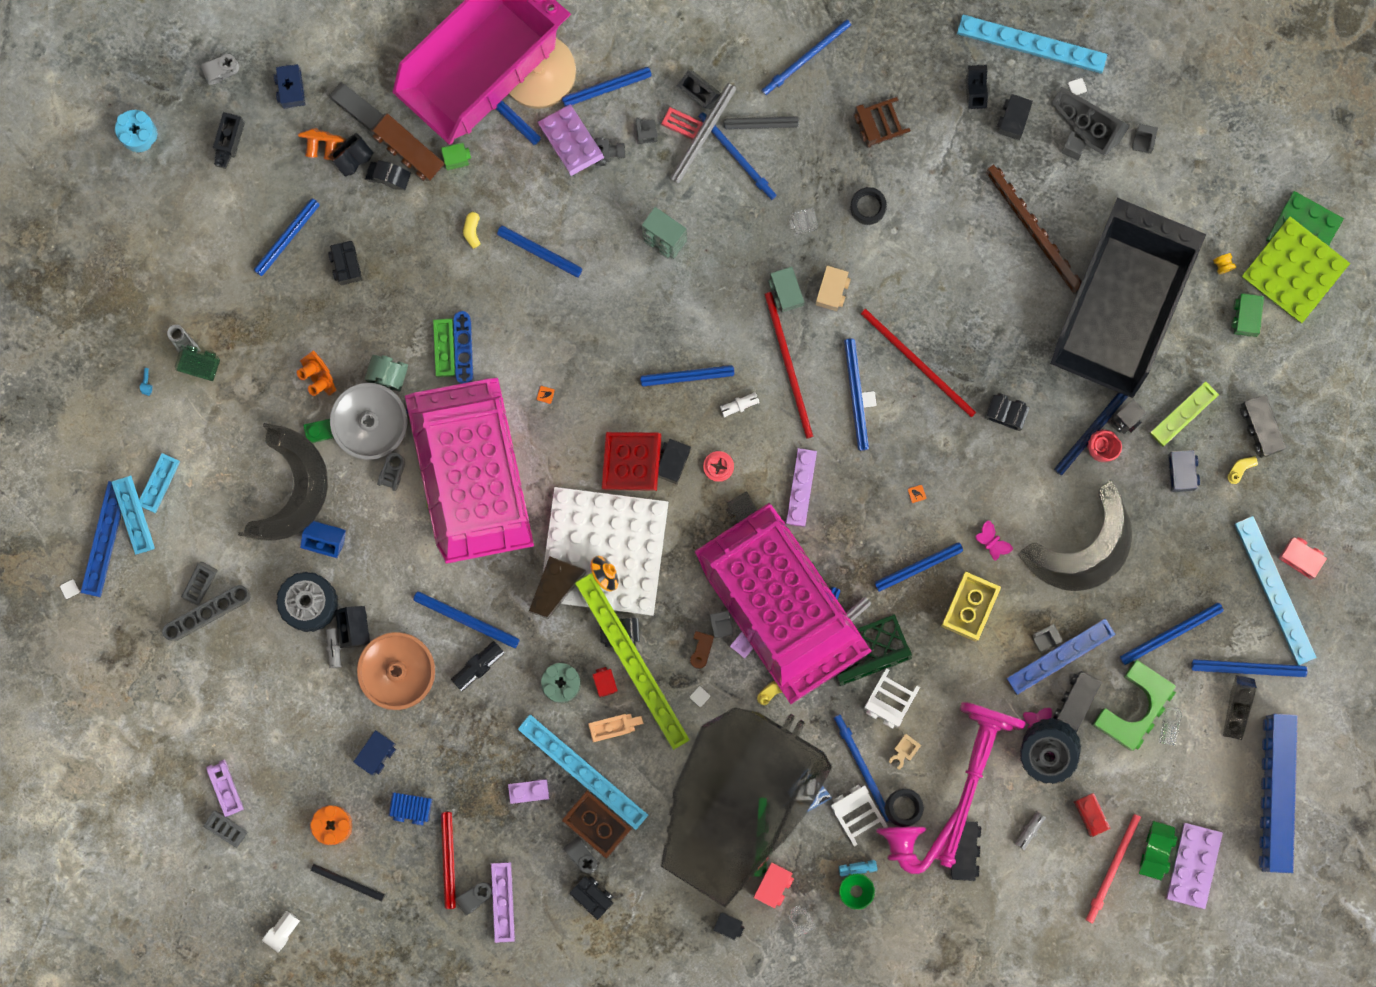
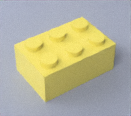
(970, 606)

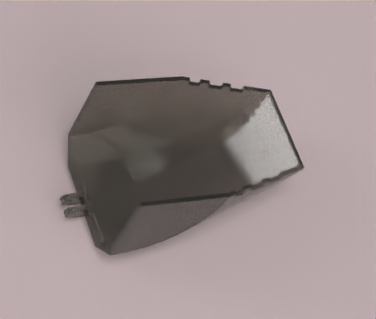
(714, 815)

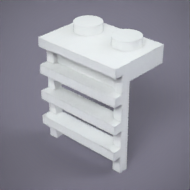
(877, 708)
(844, 805)

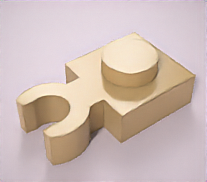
(906, 749)

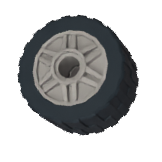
(294, 593)

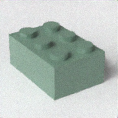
(664, 233)

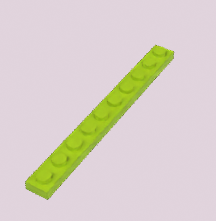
(632, 661)

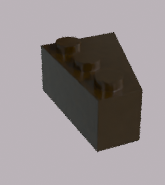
(554, 586)

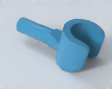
(144, 387)

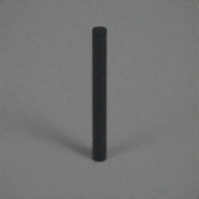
(347, 882)

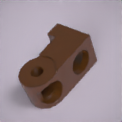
(700, 657)

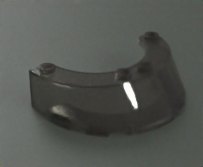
(308, 491)
(1095, 563)

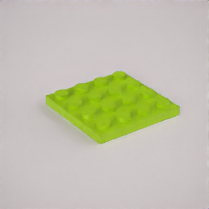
(1295, 270)

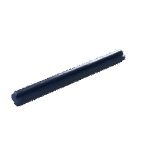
(1097, 425)

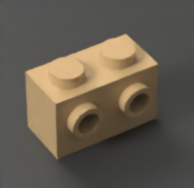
(832, 288)

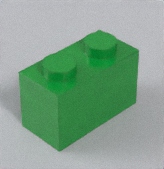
(1248, 315)

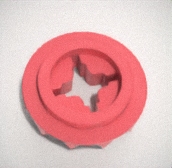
(714, 458)

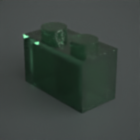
(197, 363)

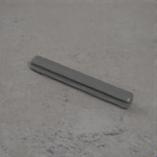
(761, 122)

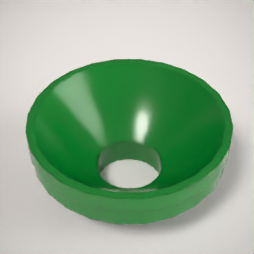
(866, 897)

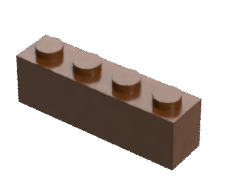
(407, 147)

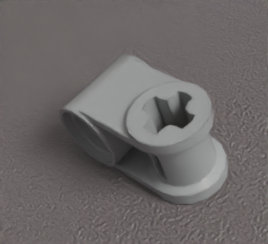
(218, 69)
(183, 340)

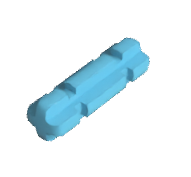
(858, 868)

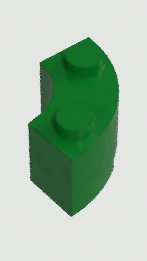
(1159, 844)

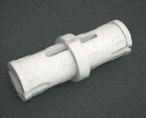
(739, 404)

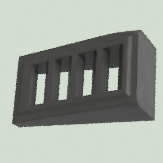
(193, 580)
(208, 825)

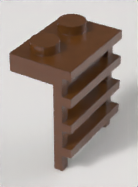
(869, 131)

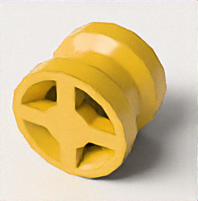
(1224, 263)

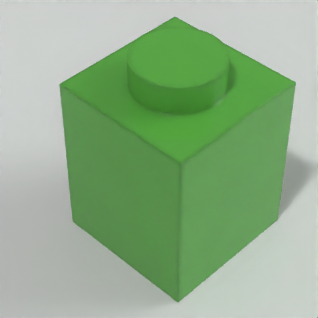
(456, 156)

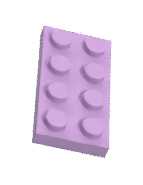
(570, 140)
(1194, 865)

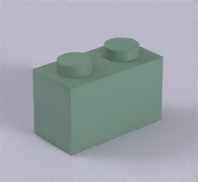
(786, 289)

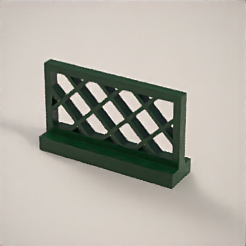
(878, 663)

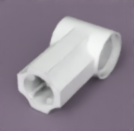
(278, 935)

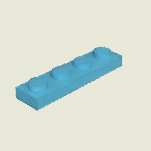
(133, 515)

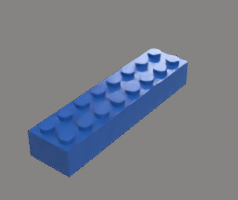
(1279, 793)

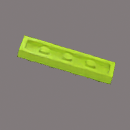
(1184, 414)

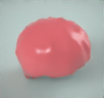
(1104, 446)

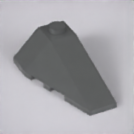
(1096, 127)

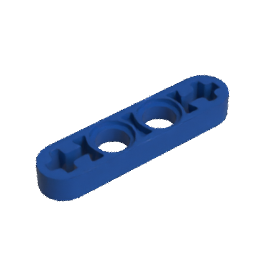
(463, 348)

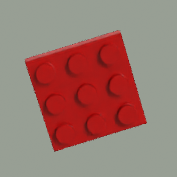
(631, 461)

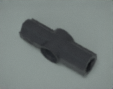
(477, 666)

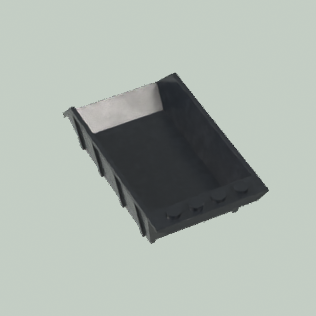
(1127, 298)

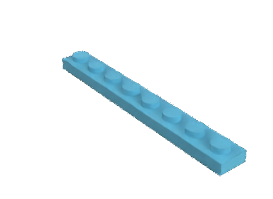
(1032, 44)
(1275, 590)
(583, 772)

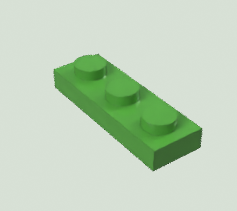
(444, 347)

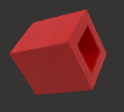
(605, 682)

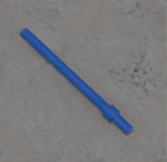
(778, 79)
(761, 183)
(845, 734)

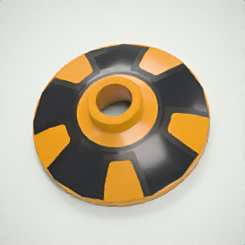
(604, 573)

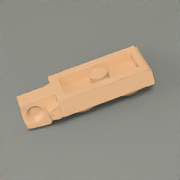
(613, 727)

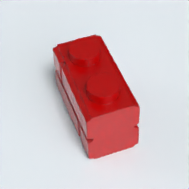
(1092, 815)

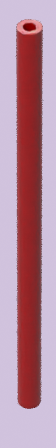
(918, 363)
(788, 364)

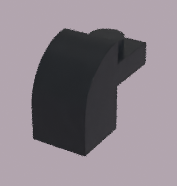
(977, 87)
(388, 174)

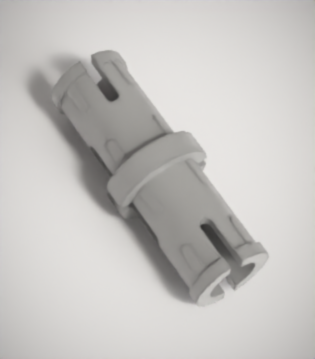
(333, 648)
(1030, 830)

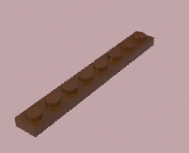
(1030, 223)

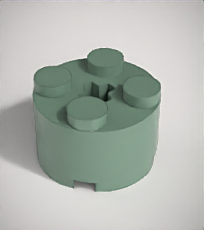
(386, 373)
(552, 690)

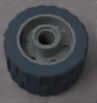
(1050, 751)

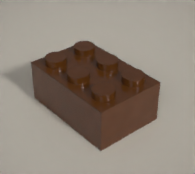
(596, 824)

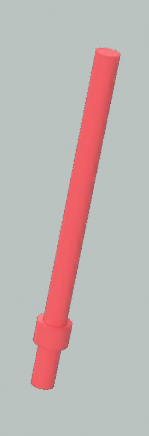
(1097, 903)

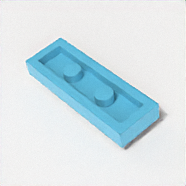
(158, 482)

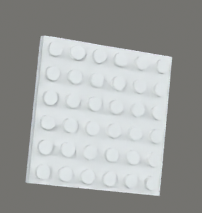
(617, 528)

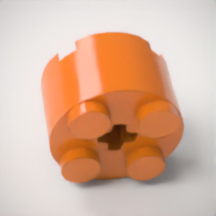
(343, 825)

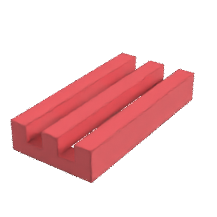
(676, 121)

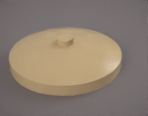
(548, 81)

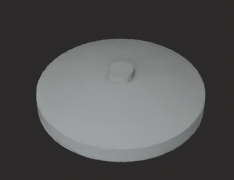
(368, 421)

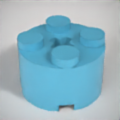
(144, 136)

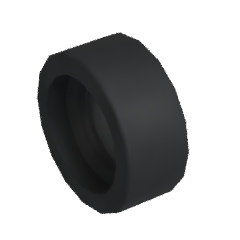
(872, 192)
(918, 803)

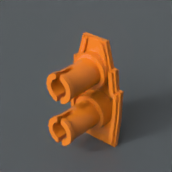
(314, 136)
(318, 372)

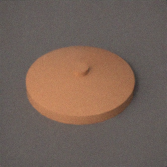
(396, 671)

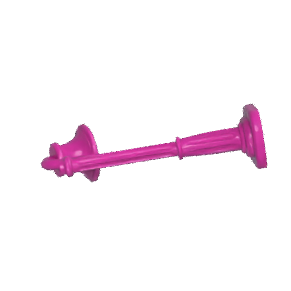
(902, 839)

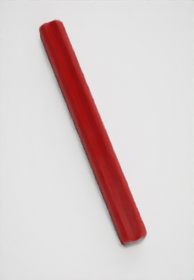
(448, 860)

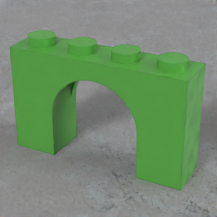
(1157, 691)

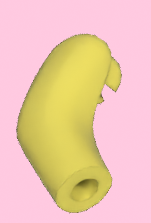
(470, 229)
(1239, 467)
(768, 693)

